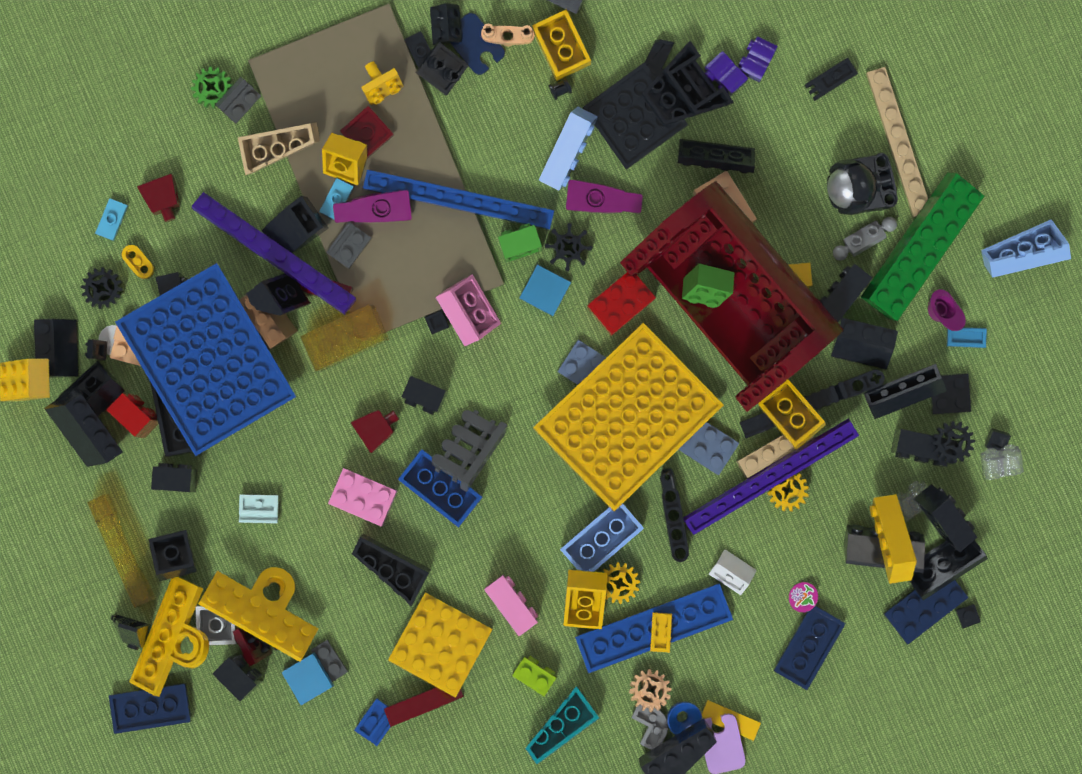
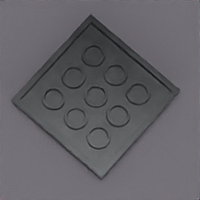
(628, 120)

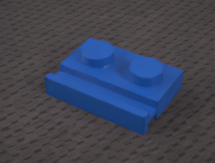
(374, 723)

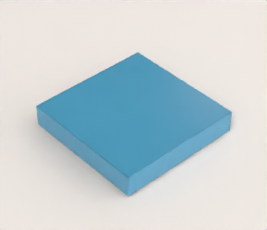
(545, 290)
(307, 679)

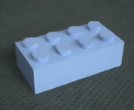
(601, 538)

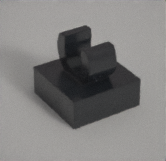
(96, 349)

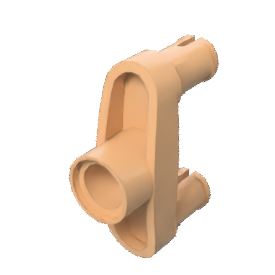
(494, 34)

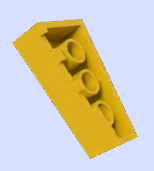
(893, 538)

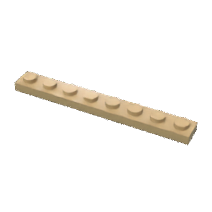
(898, 139)

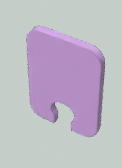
(728, 751)

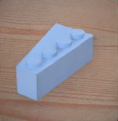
(1027, 250)

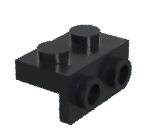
(446, 23)

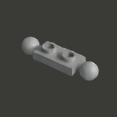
(864, 238)

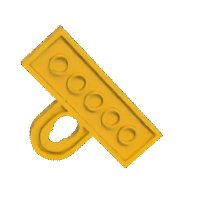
(257, 614)
(166, 635)

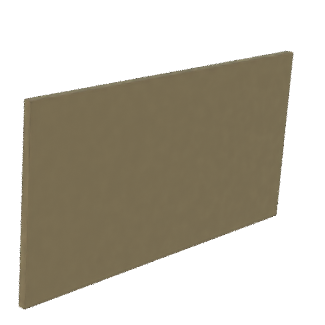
(322, 83)

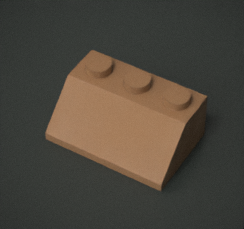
(271, 327)

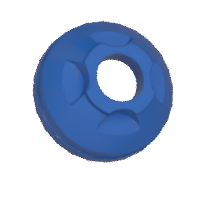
(693, 716)

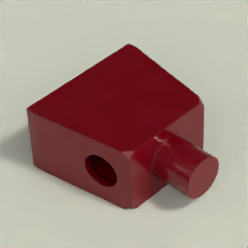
(161, 196)
(375, 428)

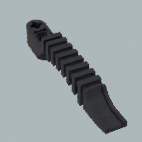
(824, 397)

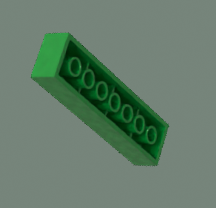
(922, 246)

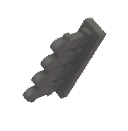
(468, 457)

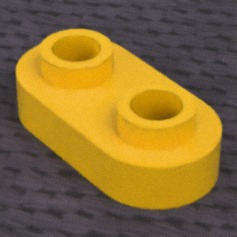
(137, 263)

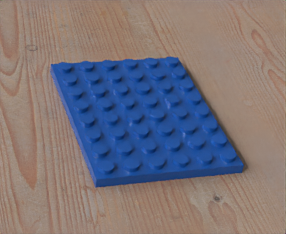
(205, 359)

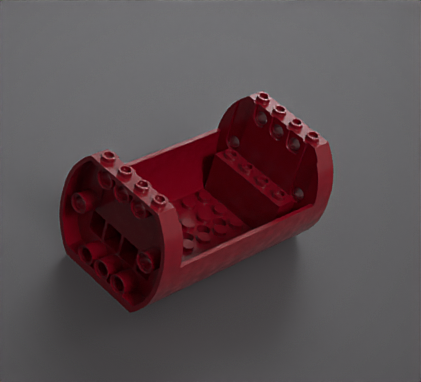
(749, 326)

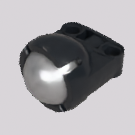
(862, 185)

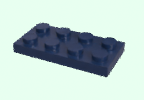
(915, 616)
(809, 647)
(144, 711)

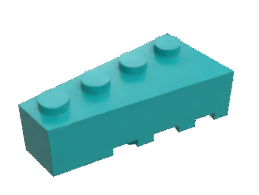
(565, 724)

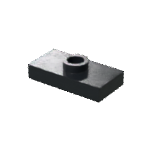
(418, 47)

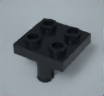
(442, 68)

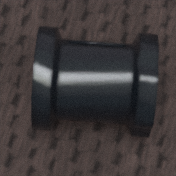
(560, 88)

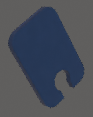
(473, 44)

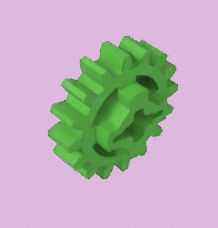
(206, 92)

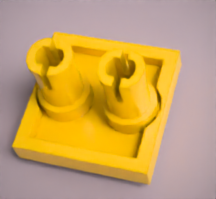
(381, 85)

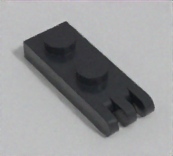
(832, 78)

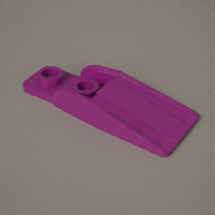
(601, 199)
(375, 208)

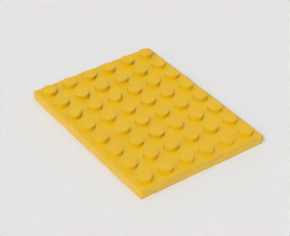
(628, 417)

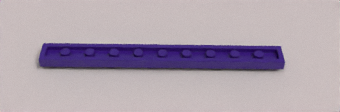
(274, 253)
(770, 476)

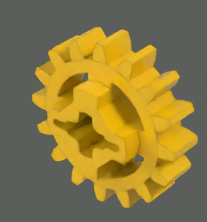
(786, 499)
(622, 573)

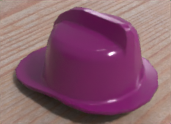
(945, 310)

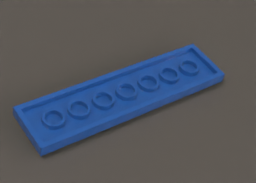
(633, 634)

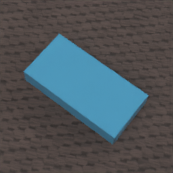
(967, 337)

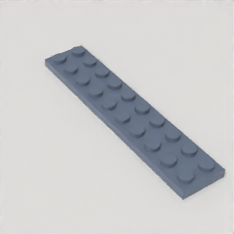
(706, 446)

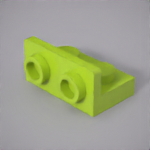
(535, 676)

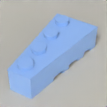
(568, 147)

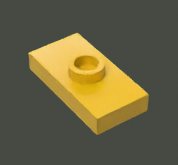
(661, 632)

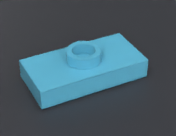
(338, 193)
(111, 219)

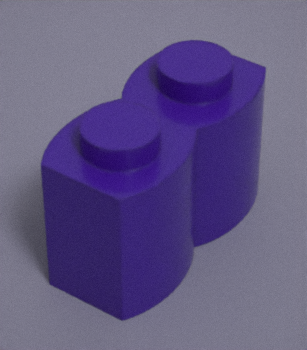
(758, 58)
(725, 73)

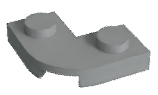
(656, 725)

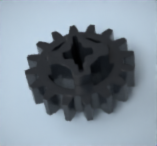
(98, 294)
(948, 433)

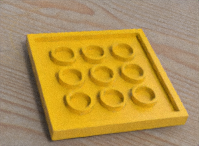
(440, 645)

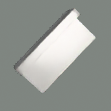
(733, 572)

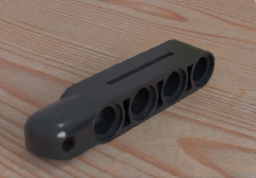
(671, 485)

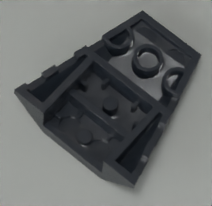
(684, 89)

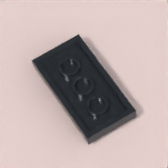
(716, 156)
(944, 566)

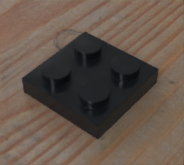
(956, 397)

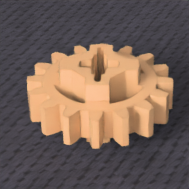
(646, 683)

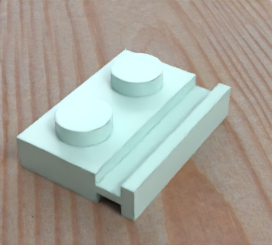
(258, 508)

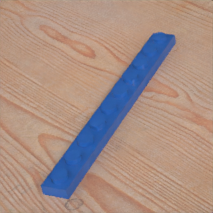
(460, 199)

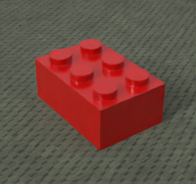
(621, 303)
(133, 415)

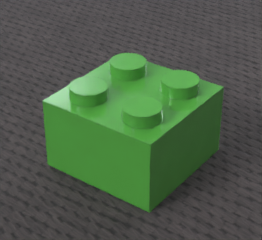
(520, 242)
(708, 285)

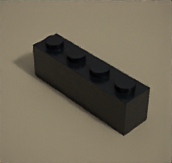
(905, 391)

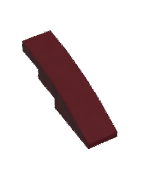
(418, 705)

